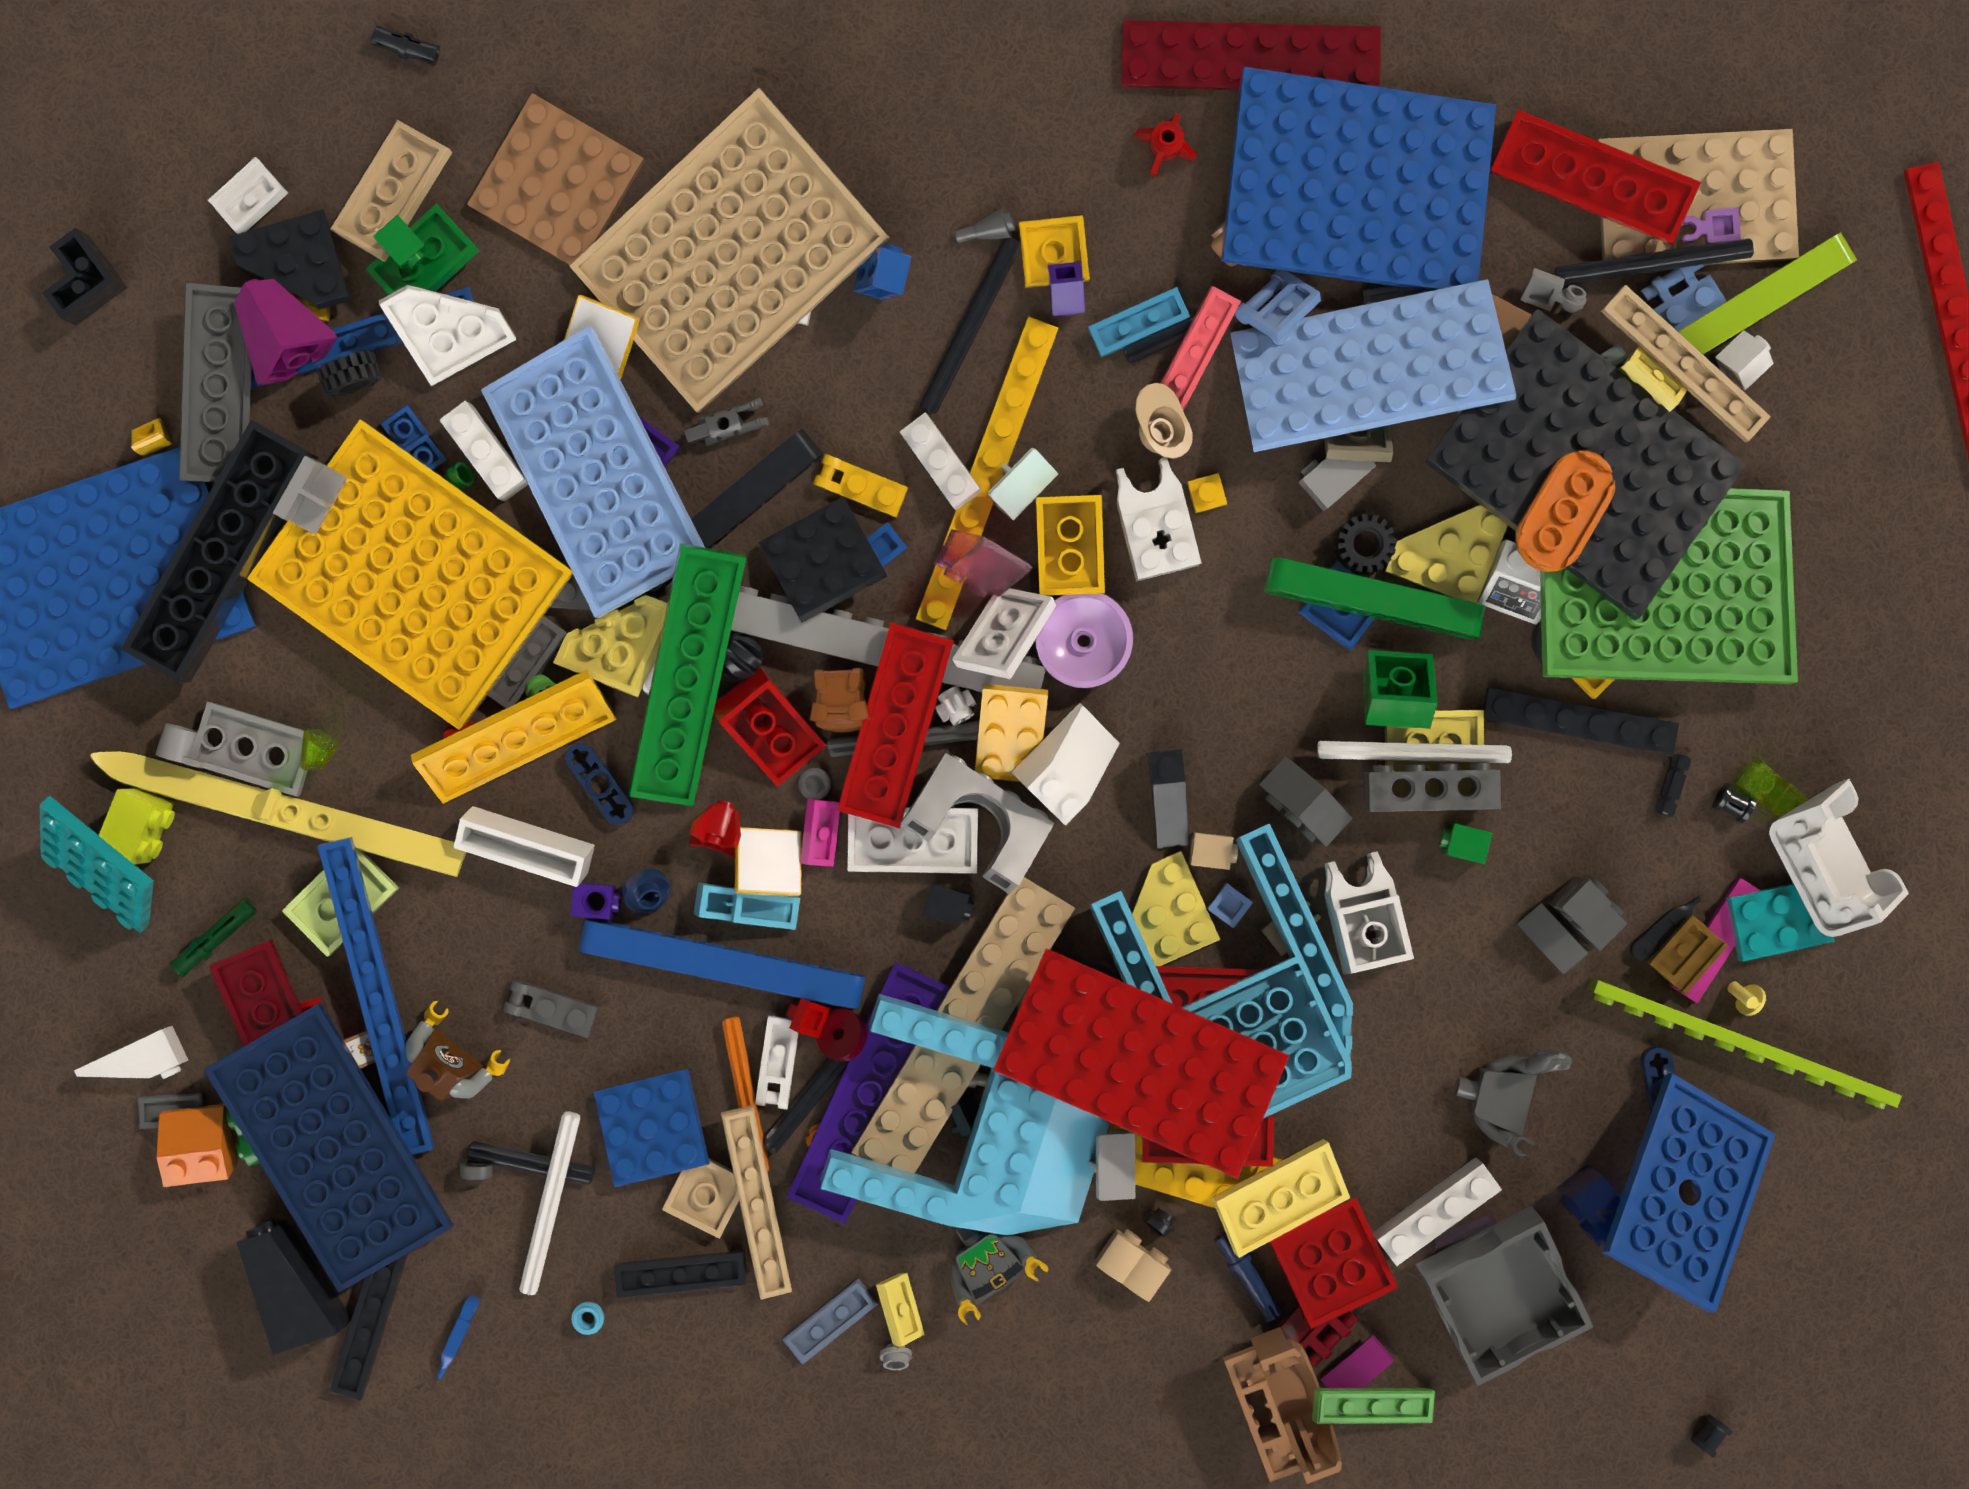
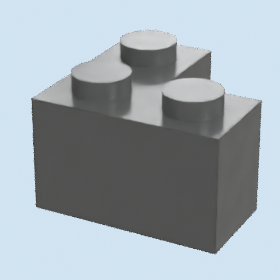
(1305, 802)
(1589, 911)

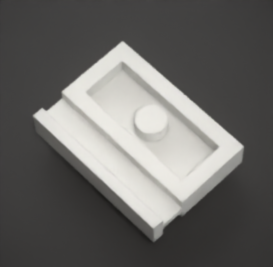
(248, 196)

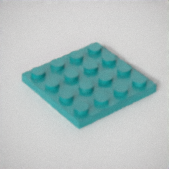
(95, 866)

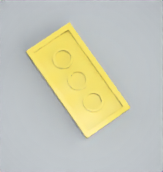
(1281, 1198)

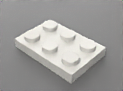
(1004, 633)

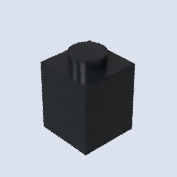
(948, 904)

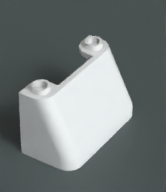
(1830, 867)

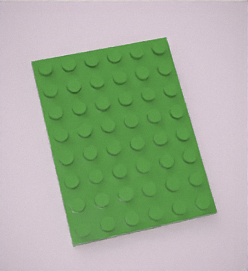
(1713, 620)

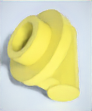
(1749, 998)

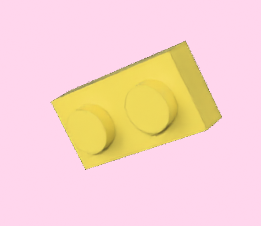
(1654, 378)
(900, 1309)

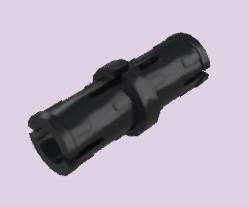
(405, 45)

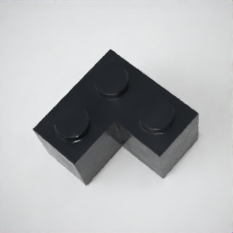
(89, 279)

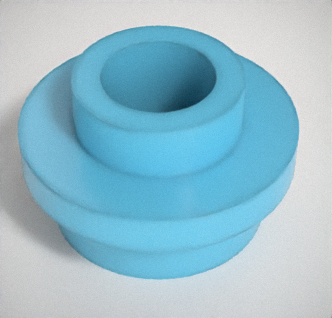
(584, 1327)

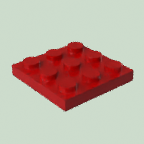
(1333, 1263)

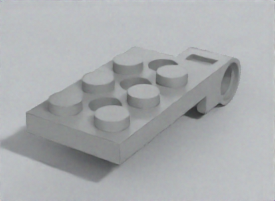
(194, 749)

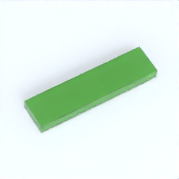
(1373, 1405)

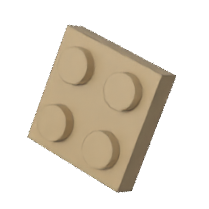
(704, 1197)

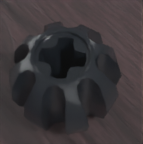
(742, 657)

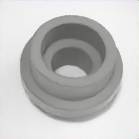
(895, 1357)

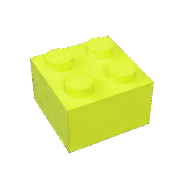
(136, 824)

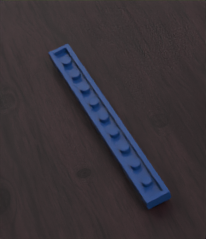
(375, 992)

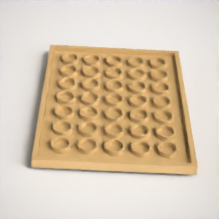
(730, 250)

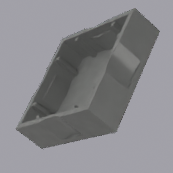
(1504, 1295)

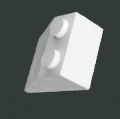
(1068, 764)

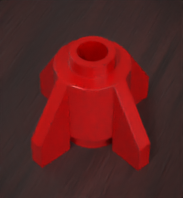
(1166, 150)
(717, 828)

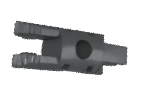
(710, 425)

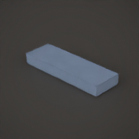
(830, 1321)

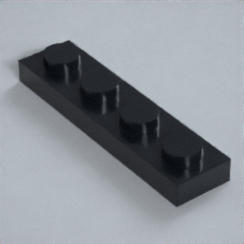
(680, 1274)

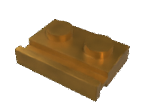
(1687, 954)

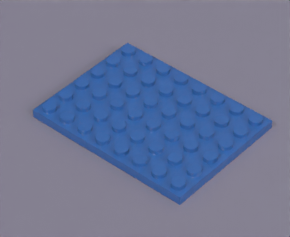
(1357, 181)
(83, 570)

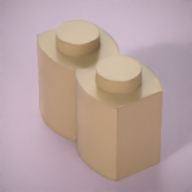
(1132, 1264)

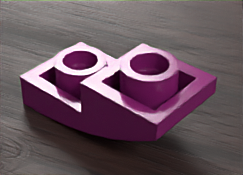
(1359, 1366)

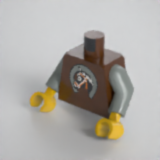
(442, 1065)

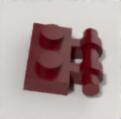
(1296, 1328)

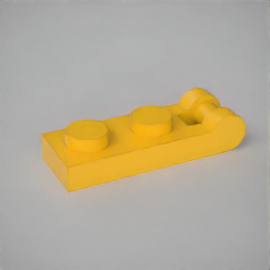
(861, 486)

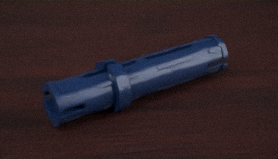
(1249, 1278)

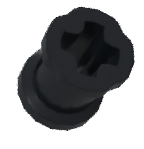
(1734, 803)
(1711, 1435)

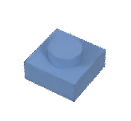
(1229, 905)

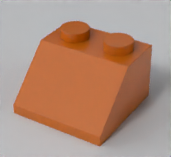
(195, 1146)

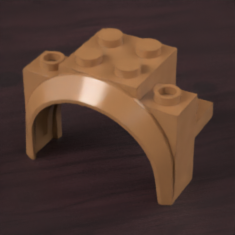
(1277, 1399)

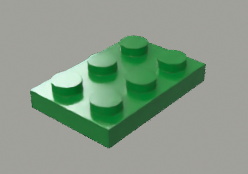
(445, 255)

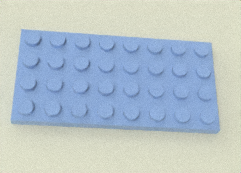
(1374, 366)
(592, 471)

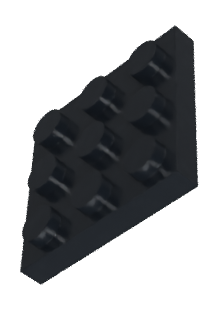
(822, 559)

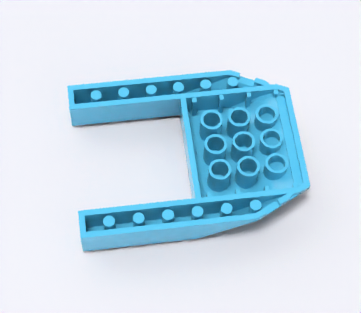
(1289, 1006)
(1023, 1157)

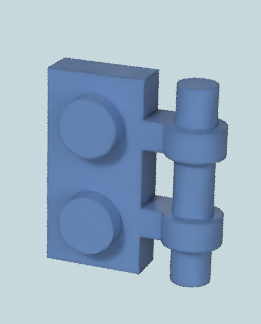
(1689, 304)

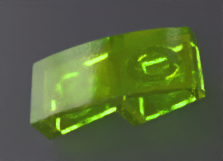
(1770, 789)

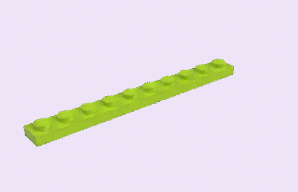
(1754, 1049)

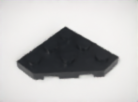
(297, 256)

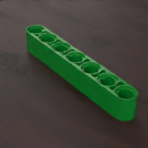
(1374, 598)

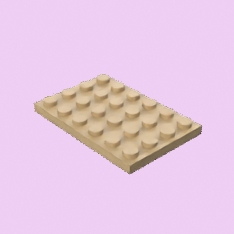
(1734, 171)

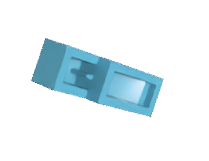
(754, 909)

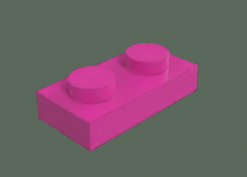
(820, 833)

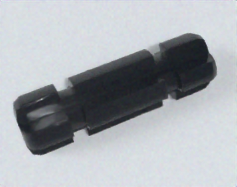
(1673, 785)

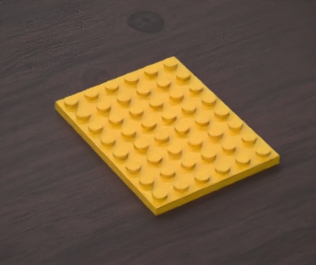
(414, 577)

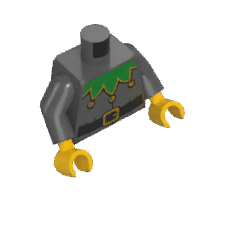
(987, 1265)

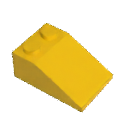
(1070, 545)

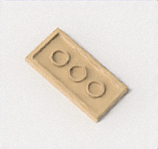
(391, 186)

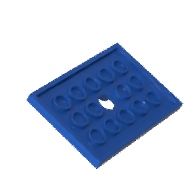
(1724, 1157)

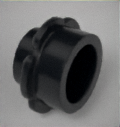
(1159, 1222)

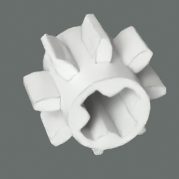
(955, 705)

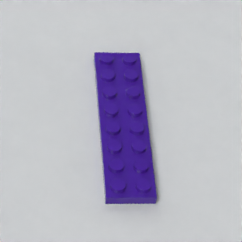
(860, 1094)

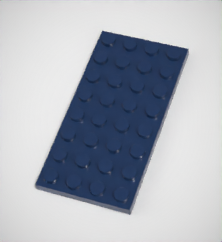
(329, 1147)

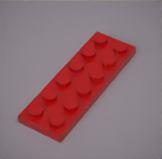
(1595, 177)
(896, 726)

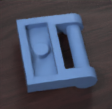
(1283, 310)

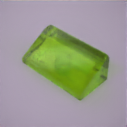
(317, 749)

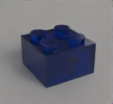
(1592, 1200)

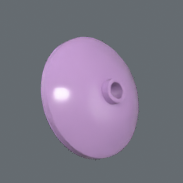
(1102, 623)

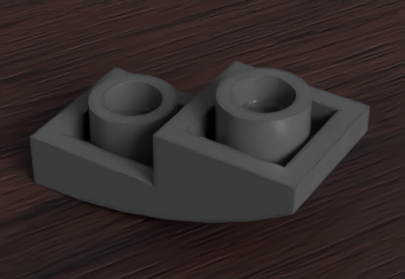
(1553, 939)

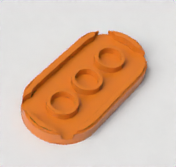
(1565, 511)

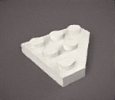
(445, 330)

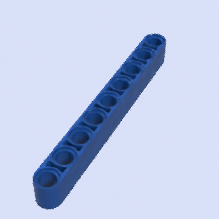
(722, 964)

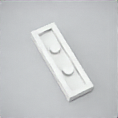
(940, 461)

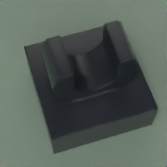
(964, 1114)

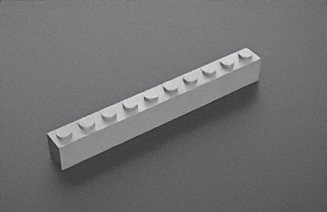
(853, 639)

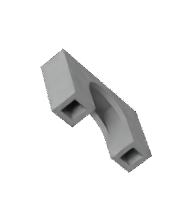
(1021, 826)

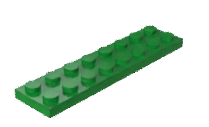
(687, 674)

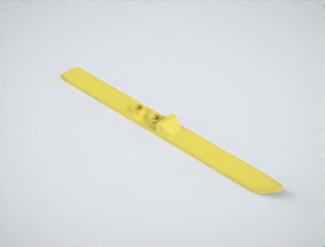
(280, 810)

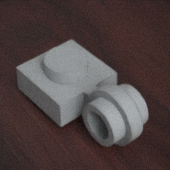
(1546, 289)

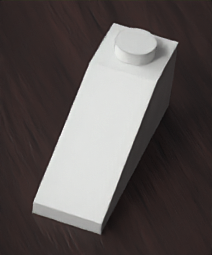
(145, 1058)

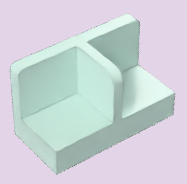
(1022, 483)

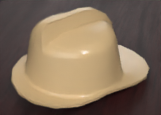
(1162, 421)

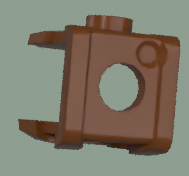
(840, 700)

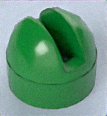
(464, 473)

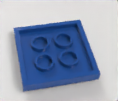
(651, 1128)

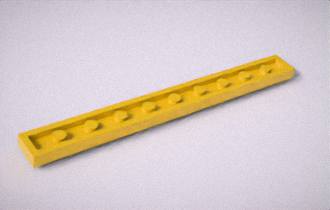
(993, 452)

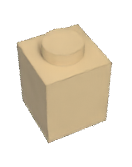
(1212, 851)

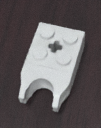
(1154, 513)
(1368, 906)

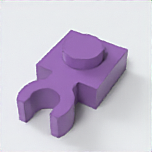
(1716, 226)

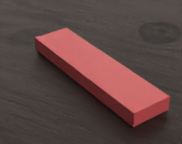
(1199, 343)

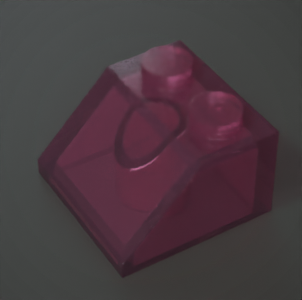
(980, 564)

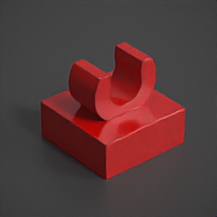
(808, 1017)

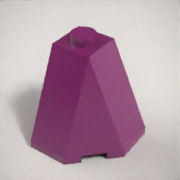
(279, 331)

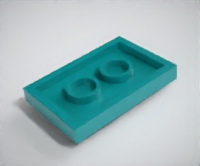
(1772, 923)

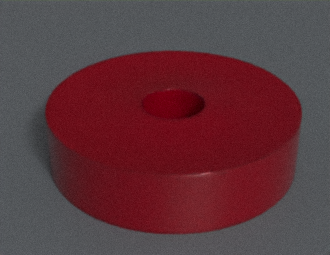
(852, 1041)

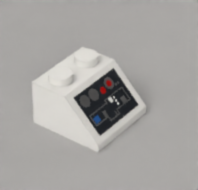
(1512, 585)

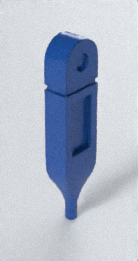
(458, 1333)

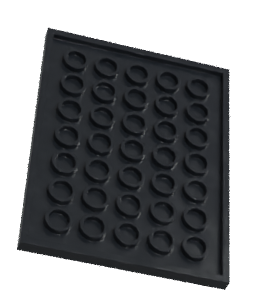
(1577, 401)

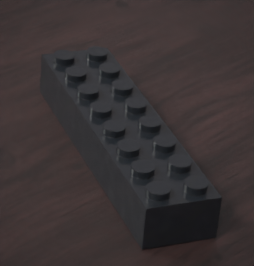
(216, 555)

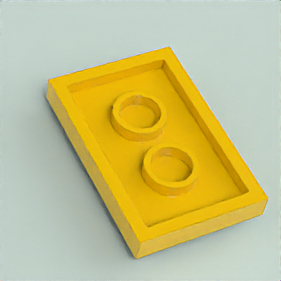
(1009, 728)

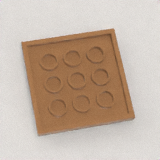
(555, 181)

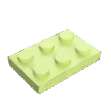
(314, 910)

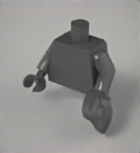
(1504, 1094)

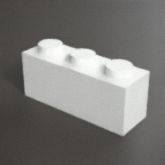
(484, 451)

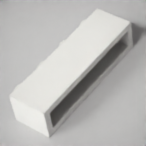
(524, 846)
(1436, 1211)

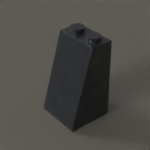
(289, 1288)

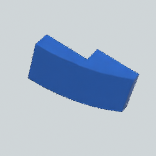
(412, 437)

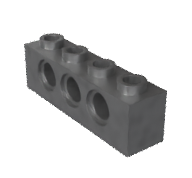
(1483, 795)

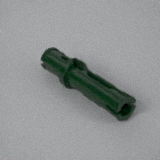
(202, 946)

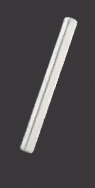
(1414, 752)
(549, 1203)

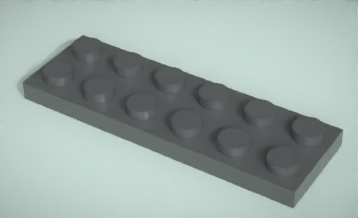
(213, 382)

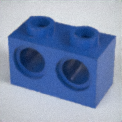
(883, 273)

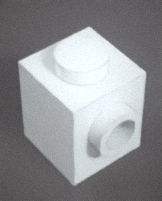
(1745, 359)

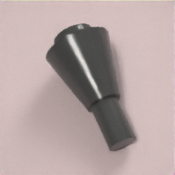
(994, 226)

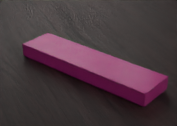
(1722, 927)

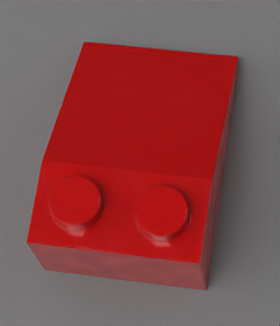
(768, 727)

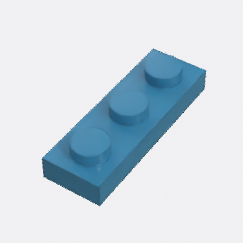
(1138, 322)

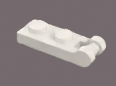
(777, 1062)

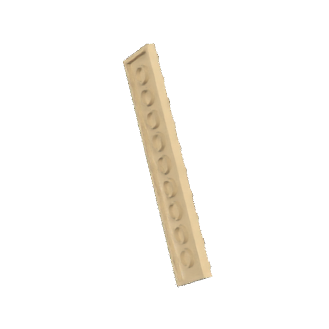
(981, 993)

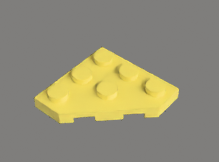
(1451, 554)
(617, 646)
(1172, 912)

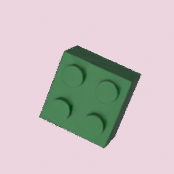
(1399, 689)

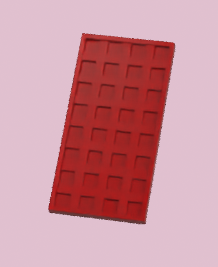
(1141, 1063)

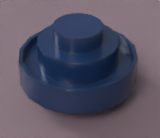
(646, 891)

